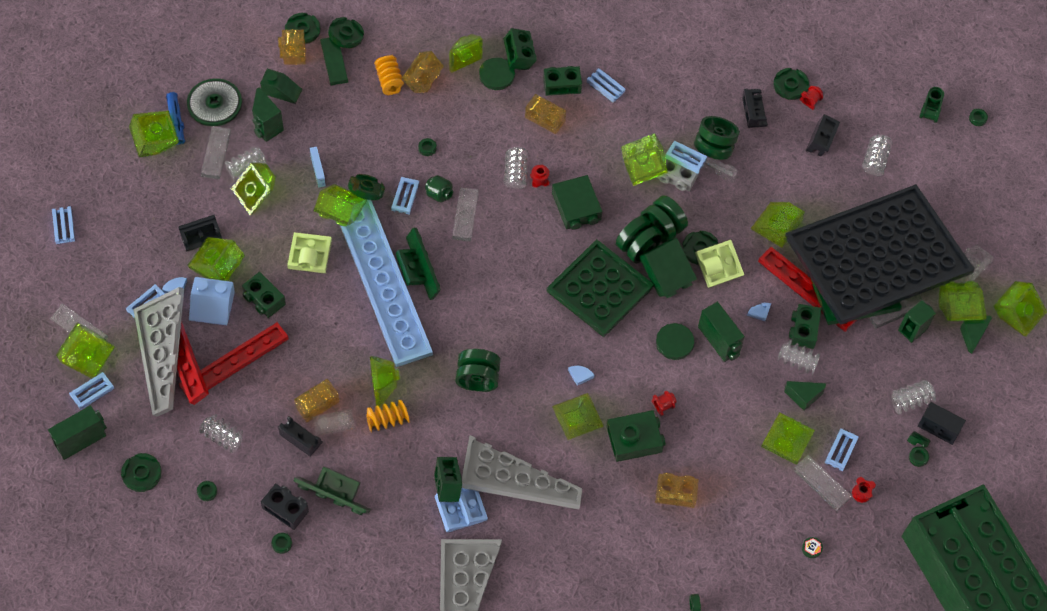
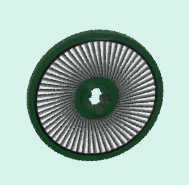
(214, 114)

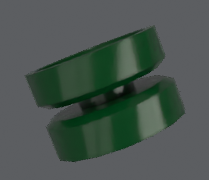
(716, 137)
(666, 216)
(638, 238)
(478, 370)

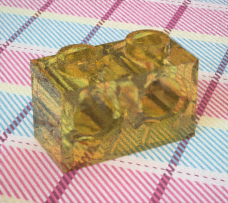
(292, 47)
(423, 72)
(545, 114)
(316, 400)
(676, 495)

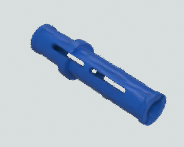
(173, 108)

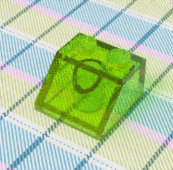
(152, 132)
(644, 159)
(339, 205)
(777, 221)
(217, 259)
(962, 301)
(1021, 307)
(85, 351)

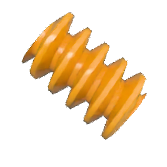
(389, 74)
(387, 415)

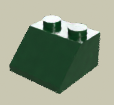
(266, 116)

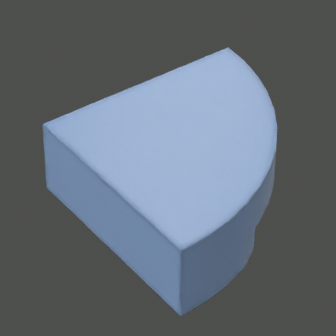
(174, 283)
(759, 311)
(580, 374)

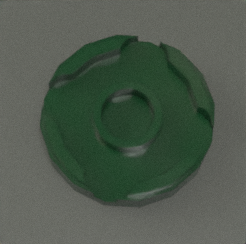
(300, 22)
(346, 32)
(496, 74)
(786, 85)
(366, 187)
(690, 244)
(675, 341)
(147, 472)

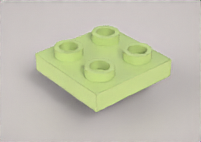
(309, 252)
(719, 263)

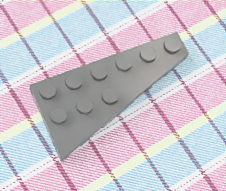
(159, 337)
(509, 476)
(466, 572)

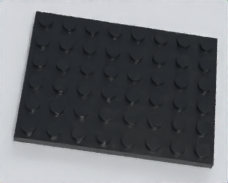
(879, 254)

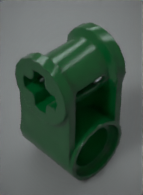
(932, 107)

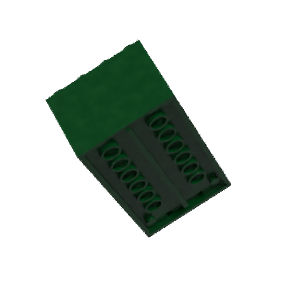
(974, 557)

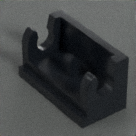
(754, 108)
(823, 135)
(196, 232)
(941, 423)
(299, 436)

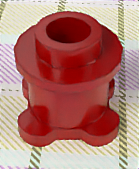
(812, 96)
(540, 176)
(664, 402)
(866, 487)

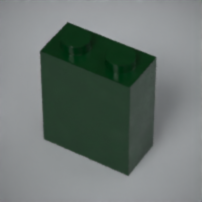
(577, 202)
(668, 268)
(721, 332)
(78, 432)
(650, 439)

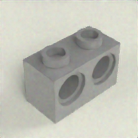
(676, 176)

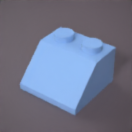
(211, 301)

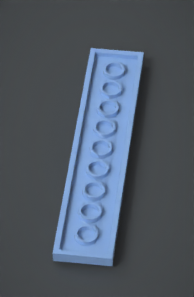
(386, 288)

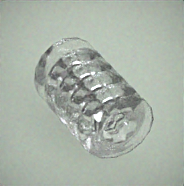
(877, 155)
(239, 165)
(516, 168)
(799, 357)
(913, 395)
(221, 433)

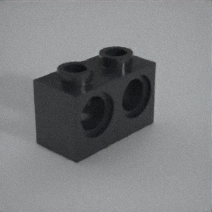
(281, 509)

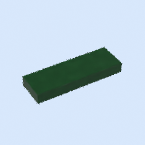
(333, 62)

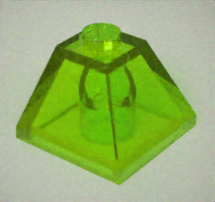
(465, 52)
(254, 186)
(383, 378)
(577, 416)

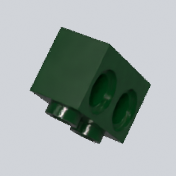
(519, 49)
(562, 84)
(267, 292)
(807, 327)
(448, 479)

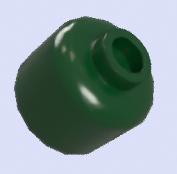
(439, 188)

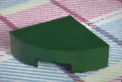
(916, 438)

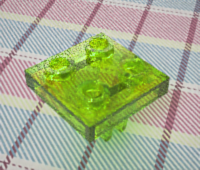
(788, 438)

